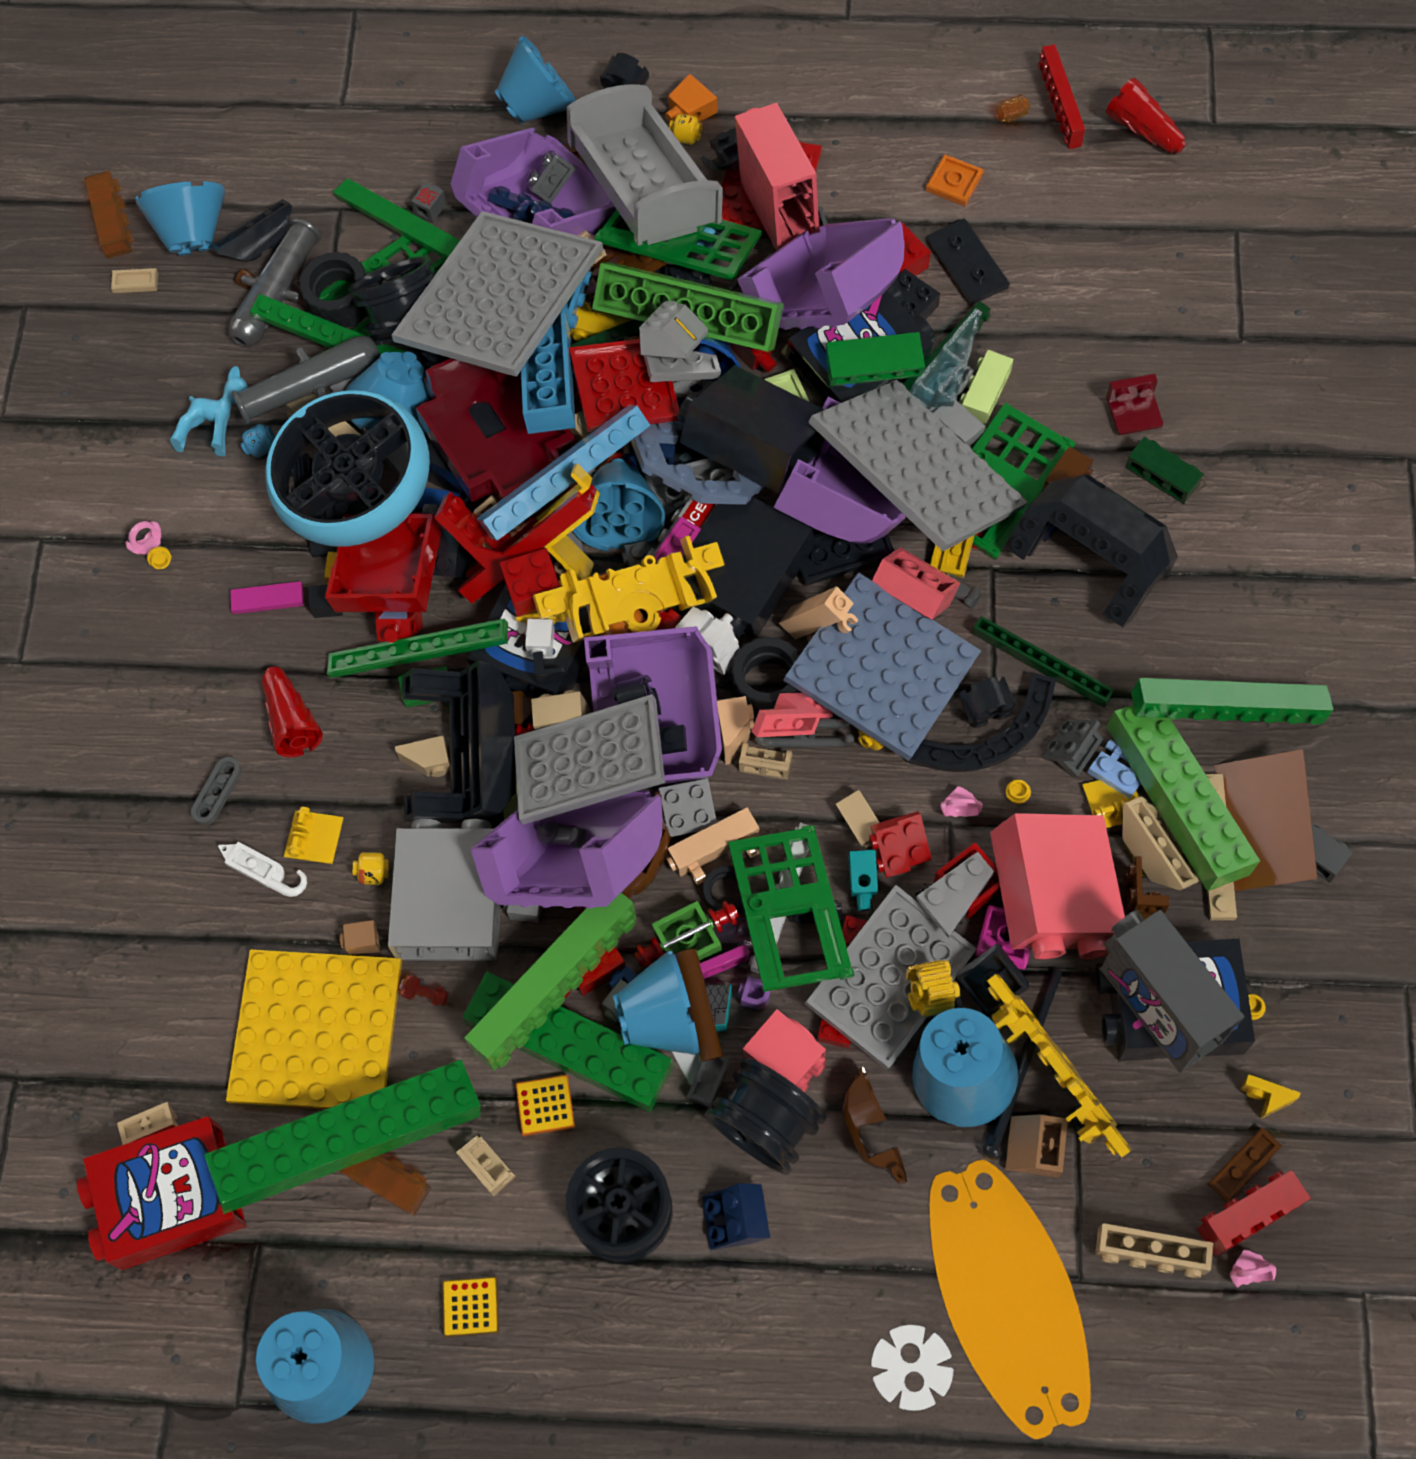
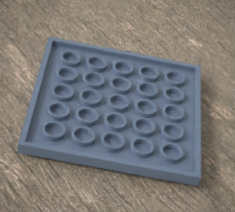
(887, 671)

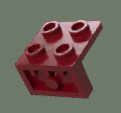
(1134, 404)

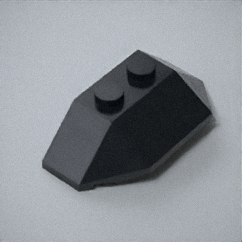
(257, 234)

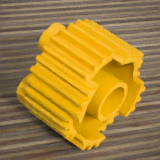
(932, 987)

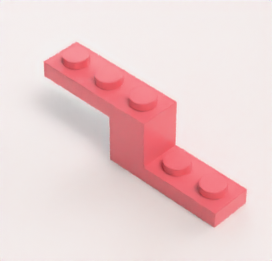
(791, 716)

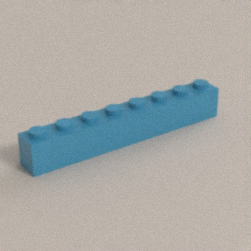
(557, 475)

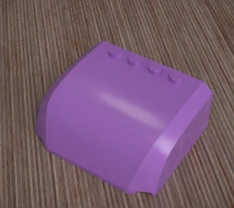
(509, 162)
(829, 273)
(837, 498)
(684, 679)
(617, 848)

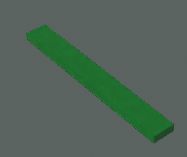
(396, 218)
(418, 648)

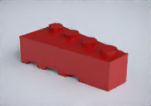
(1253, 1212)

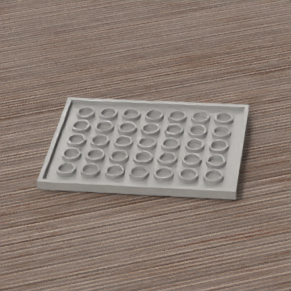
(498, 293)
(918, 464)

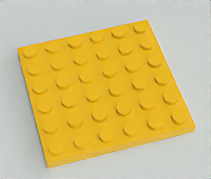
(313, 1029)

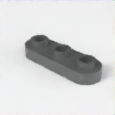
(217, 781)

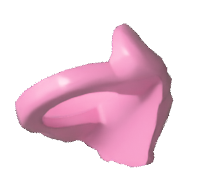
(151, 539)
(961, 803)
(1251, 1268)

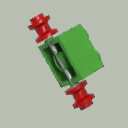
(686, 931)

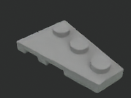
(694, 367)
(955, 892)

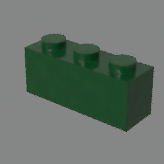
(1164, 470)

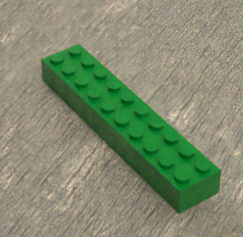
(342, 1136)

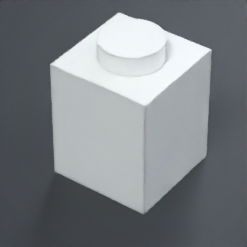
(540, 637)

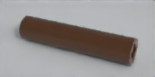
(700, 1006)

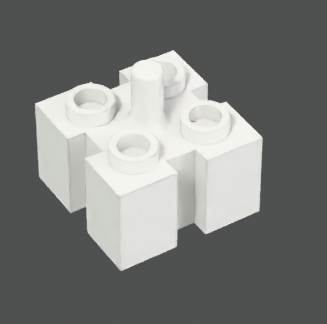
(717, 635)

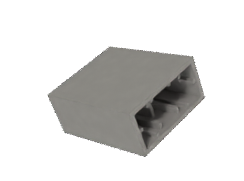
(439, 896)

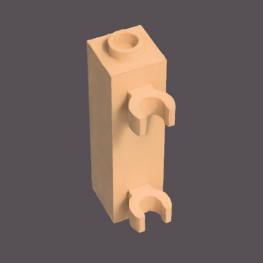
(819, 611)
(710, 844)

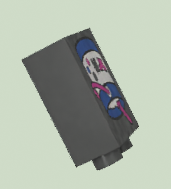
(1168, 988)

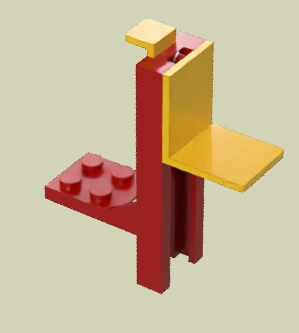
(544, 529)

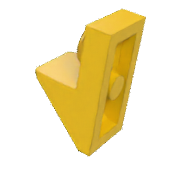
(1276, 1096)

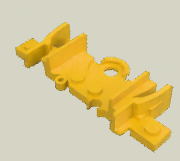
(632, 588)
(1092, 1112)

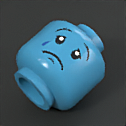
(257, 440)

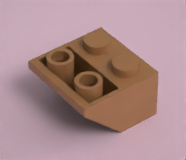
(1036, 1145)

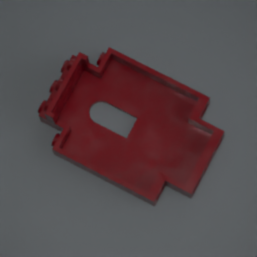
(479, 463)

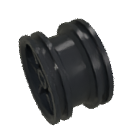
(391, 294)
(766, 1115)
(589, 1183)

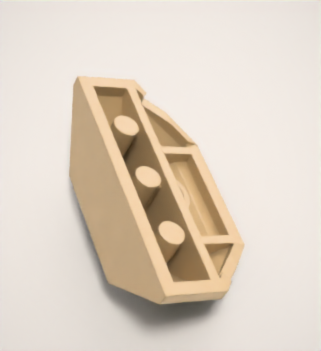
(1153, 841)

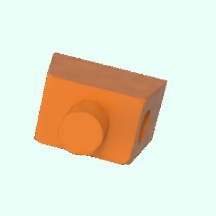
(691, 99)

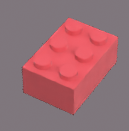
(916, 583)

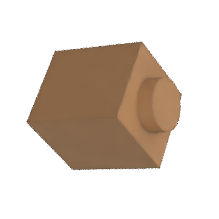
(360, 938)

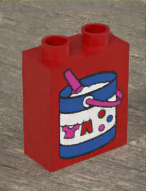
(155, 1195)

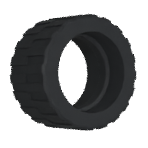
(325, 271)
(756, 653)

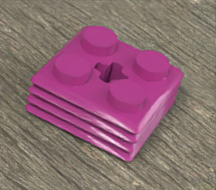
(992, 930)

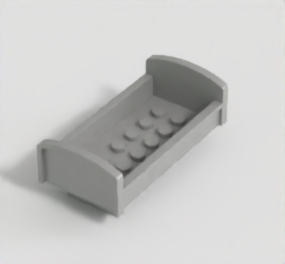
(641, 164)

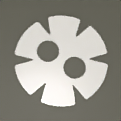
(934, 1376)

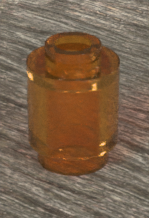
(1013, 108)

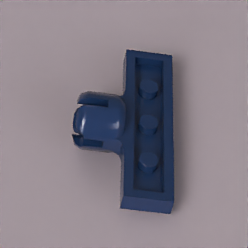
(523, 204)

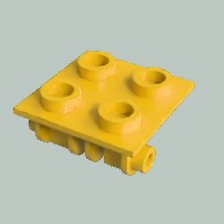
(1106, 802)
(313, 836)

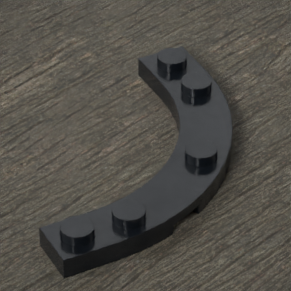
(998, 748)

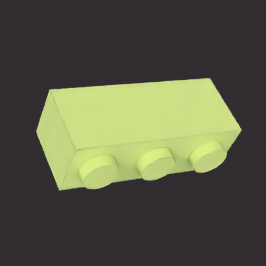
(986, 385)

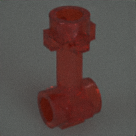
(411, 987)

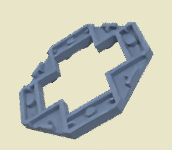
(681, 476)

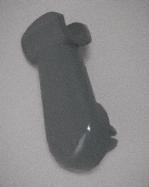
(969, 595)
(557, 834)

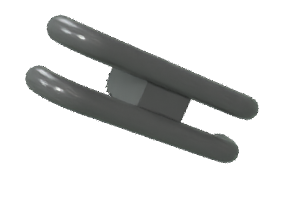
(811, 740)

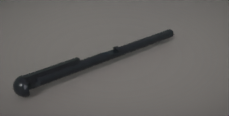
(999, 1125)

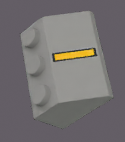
(671, 331)

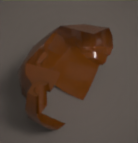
(643, 880)
(862, 1109)

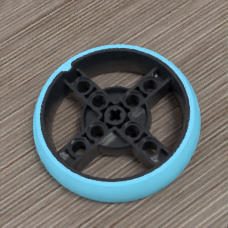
(347, 468)

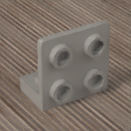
(688, 807)

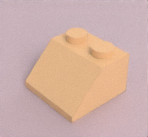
(735, 725)

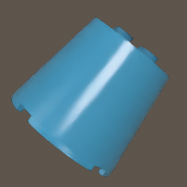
(965, 1087)
(330, 1378)

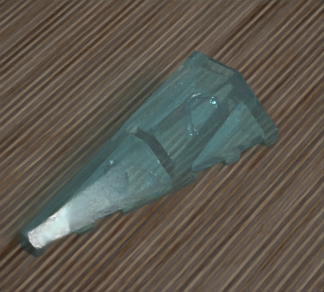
(944, 375)

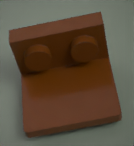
(1145, 904)

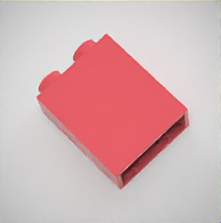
(776, 174)
(1057, 883)

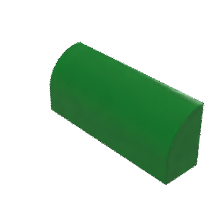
(874, 359)

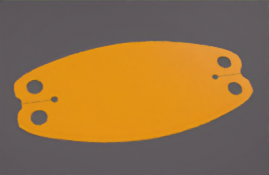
(1009, 1299)

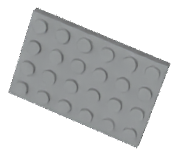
(588, 759)
(874, 1003)

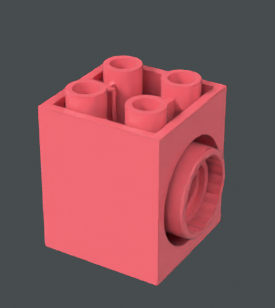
(787, 1049)

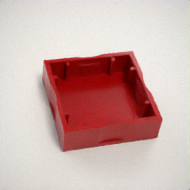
(387, 572)

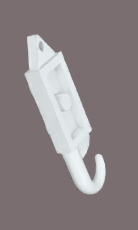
(260, 868)

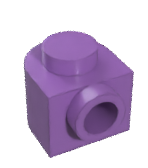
(753, 995)

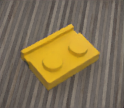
(954, 559)

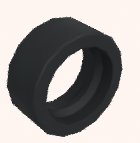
(711, 878)

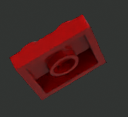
(900, 844)

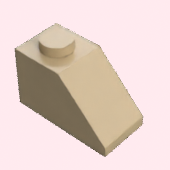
(426, 756)

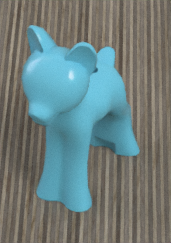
(211, 410)

